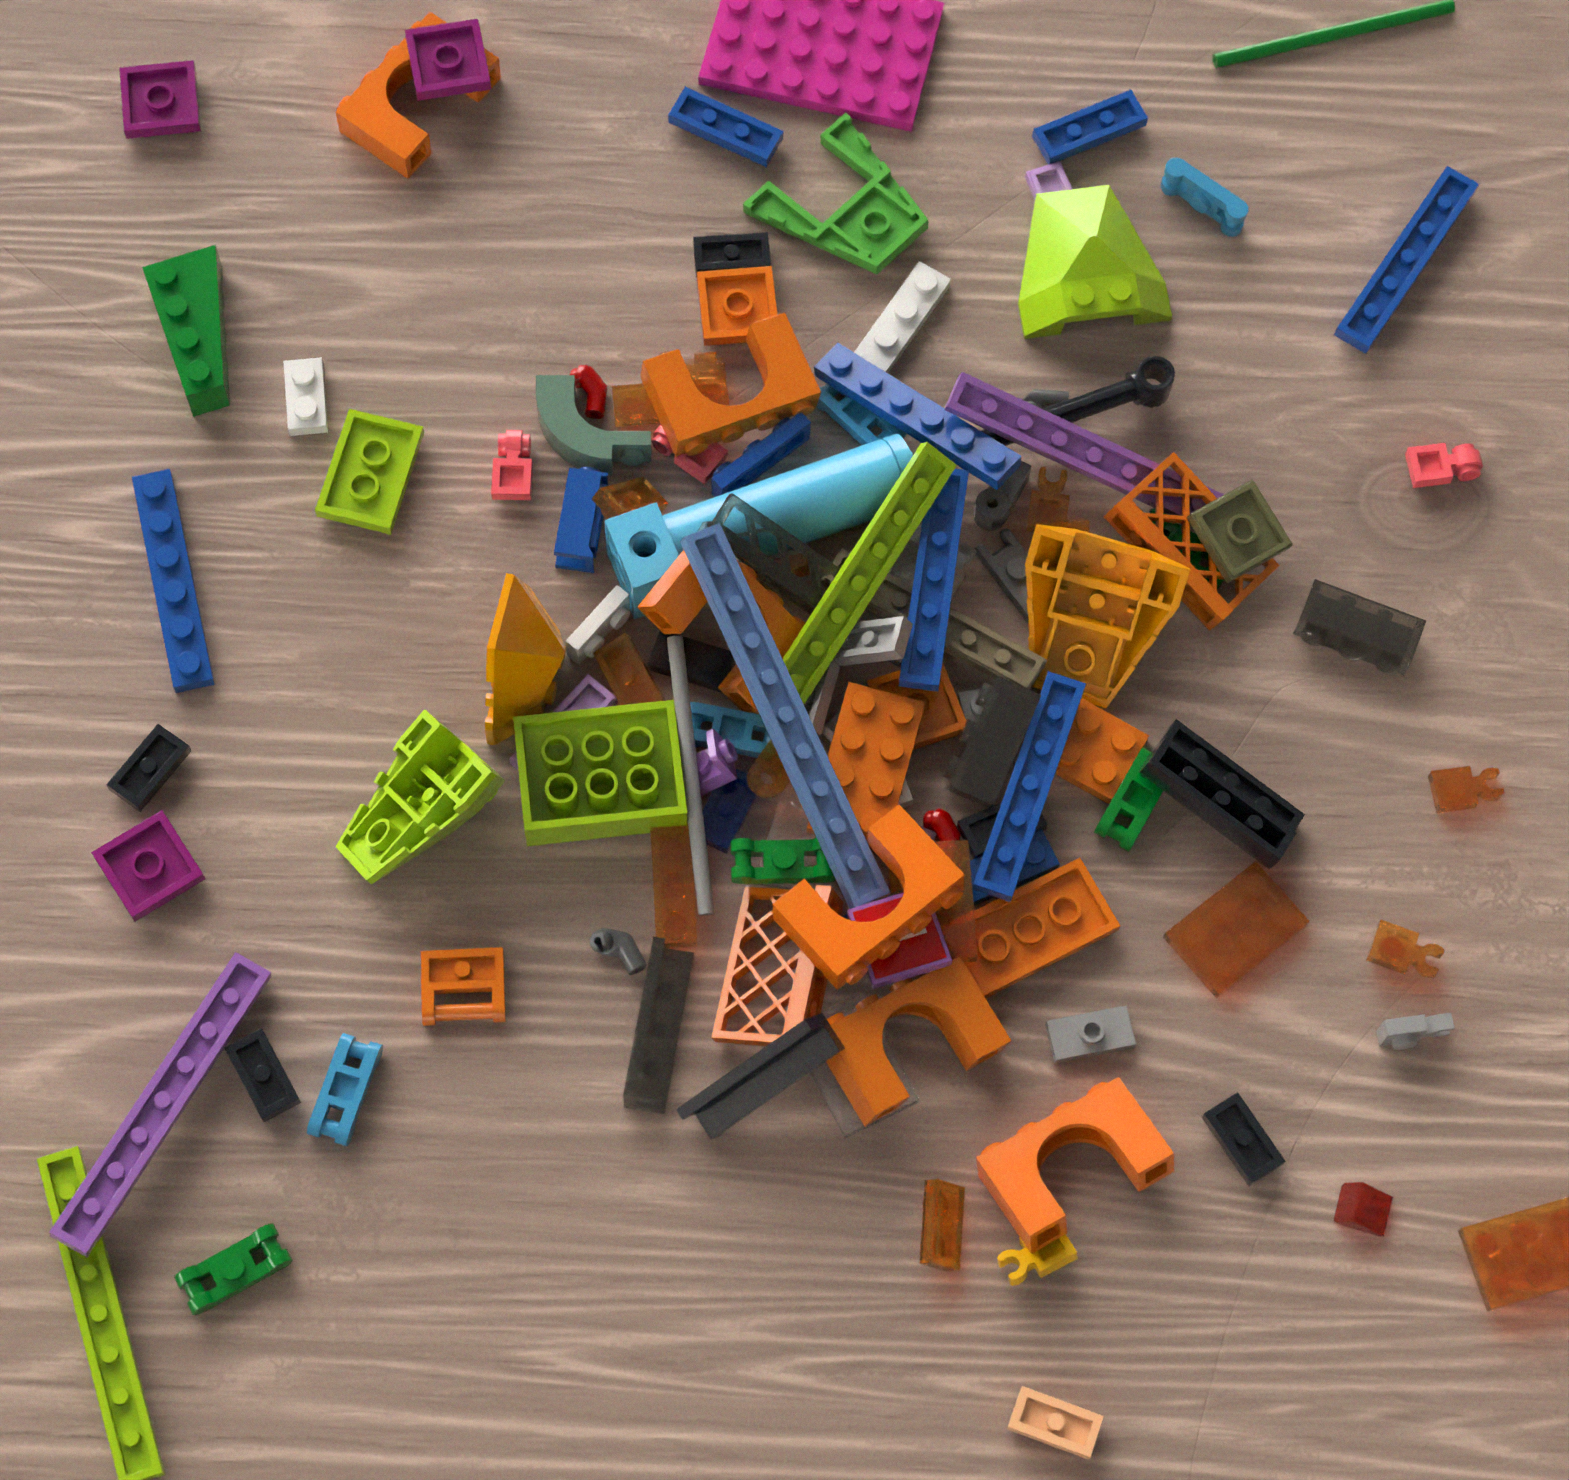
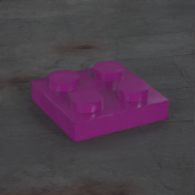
(447, 59)
(159, 99)
(148, 865)

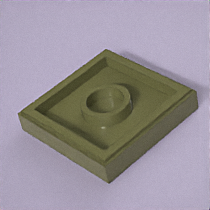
(1239, 531)

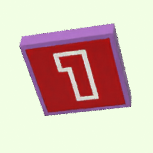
(916, 953)

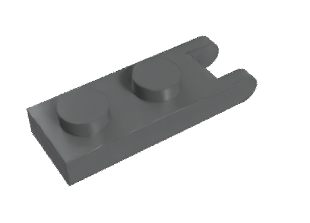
(1008, 569)

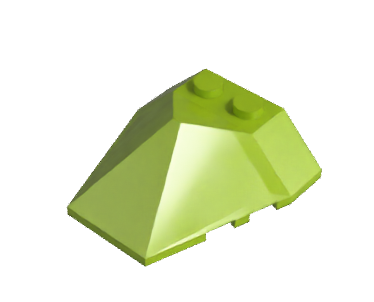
(1086, 265)
(419, 801)

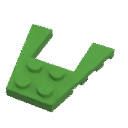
(865, 229)

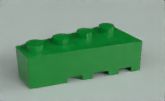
(192, 315)

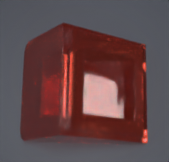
(1363, 1208)

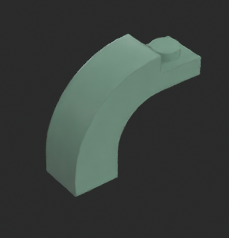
(578, 440)

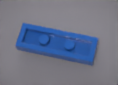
(725, 126)
(1089, 127)
(762, 455)

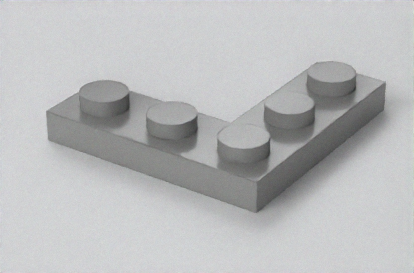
(866, 643)

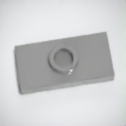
(1090, 1034)

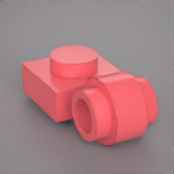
(700, 465)
(1434, 466)
(512, 474)

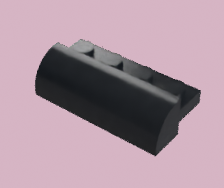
(1222, 794)

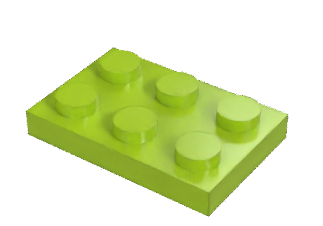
(369, 471)

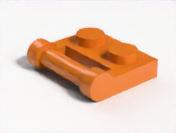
(463, 972)

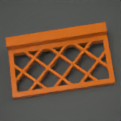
(1140, 531)
(808, 984)

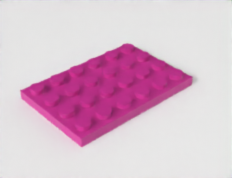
(826, 54)

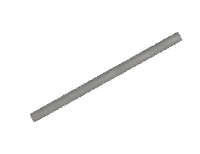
(690, 776)

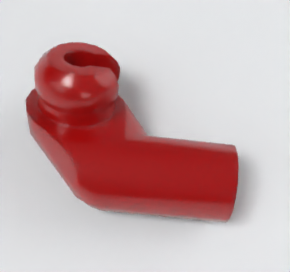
(595, 388)
(942, 824)

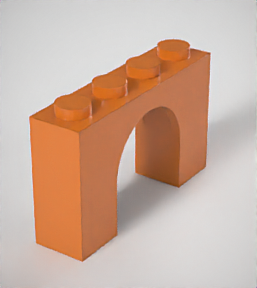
(373, 122)
(696, 422)
(679, 599)
(847, 947)
(941, 996)
(1101, 1118)

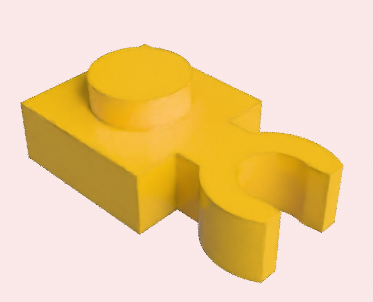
(1043, 1261)

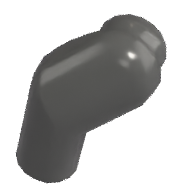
(1046, 398)
(620, 945)

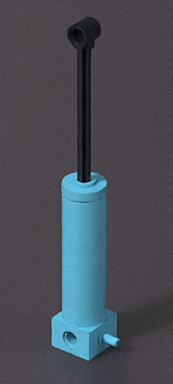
(825, 493)

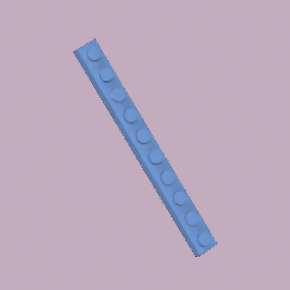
(784, 716)

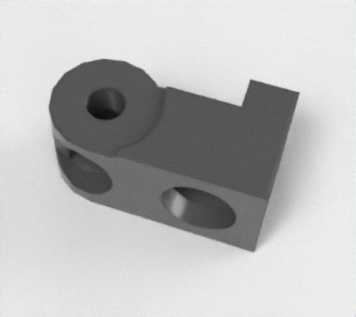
(994, 505)

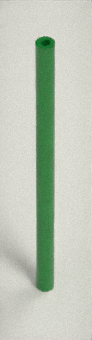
(1333, 33)

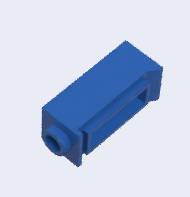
(580, 520)

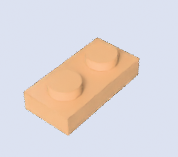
(1055, 1422)

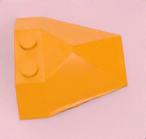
(1096, 606)
(520, 659)

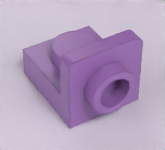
(716, 762)

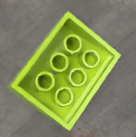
(599, 772)

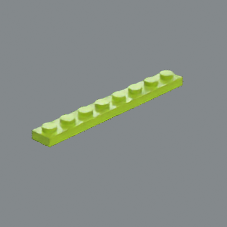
(866, 567)
(104, 1332)

